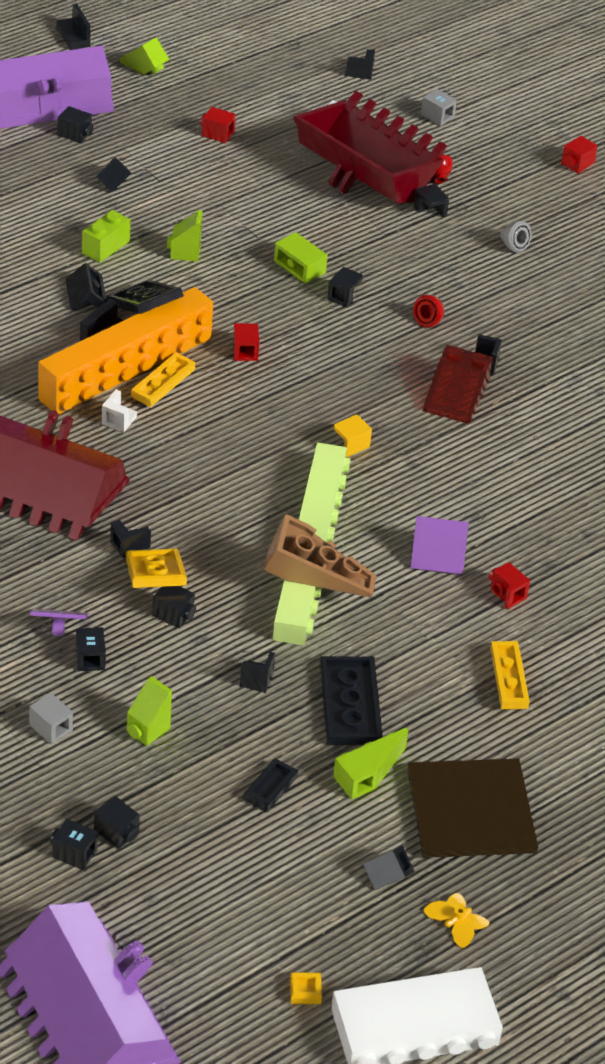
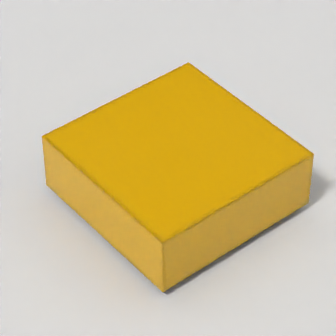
(305, 988)

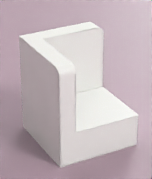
(116, 415)

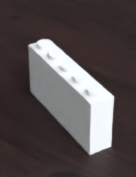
(416, 1018)

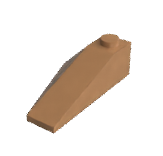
(307, 559)

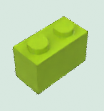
(106, 236)
(300, 257)

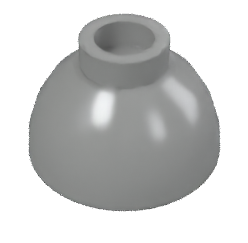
(516, 236)

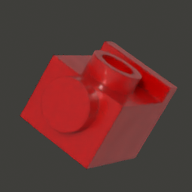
(509, 584)

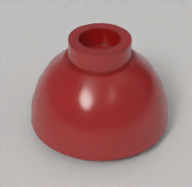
(445, 169)
(428, 311)

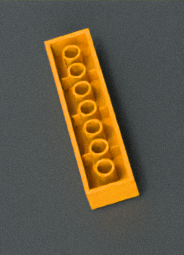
(124, 351)

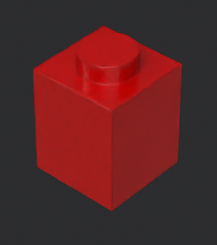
(218, 124)
(579, 154)
(246, 342)

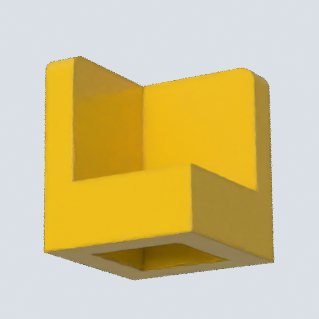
(355, 434)

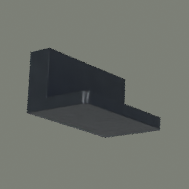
(75, 30)
(85, 285)
(100, 319)

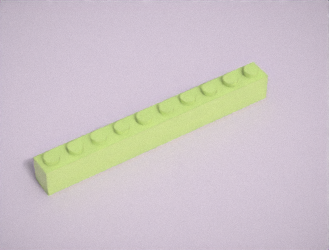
(319, 510)

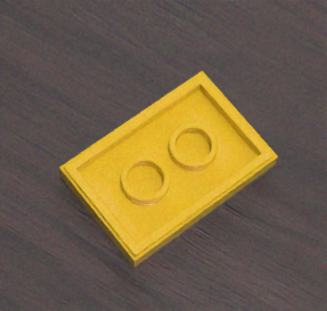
(155, 568)

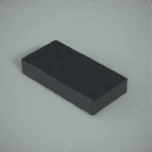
(271, 785)

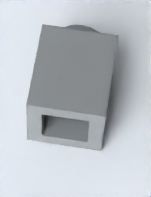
(438, 107)
(50, 718)

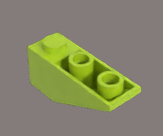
(368, 765)

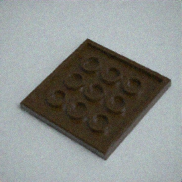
(471, 808)

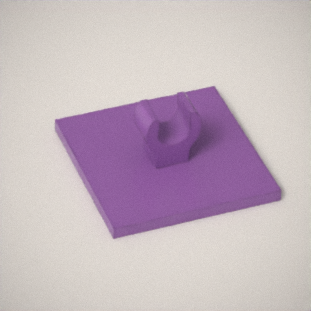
(439, 545)
(59, 618)

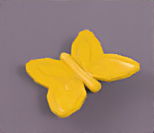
(455, 913)

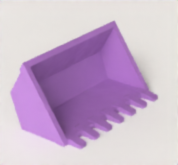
(46, 84)
(85, 991)

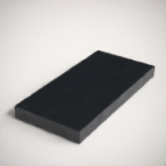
(146, 296)
(350, 700)

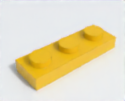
(163, 379)
(509, 675)

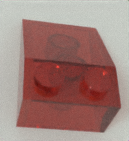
(458, 384)

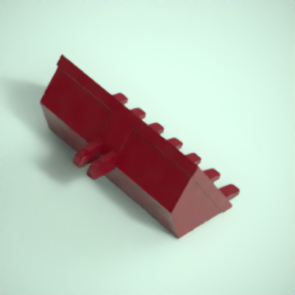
(369, 148)
(56, 475)

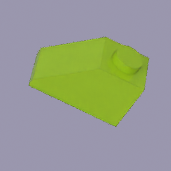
(146, 57)
(186, 238)
(150, 712)

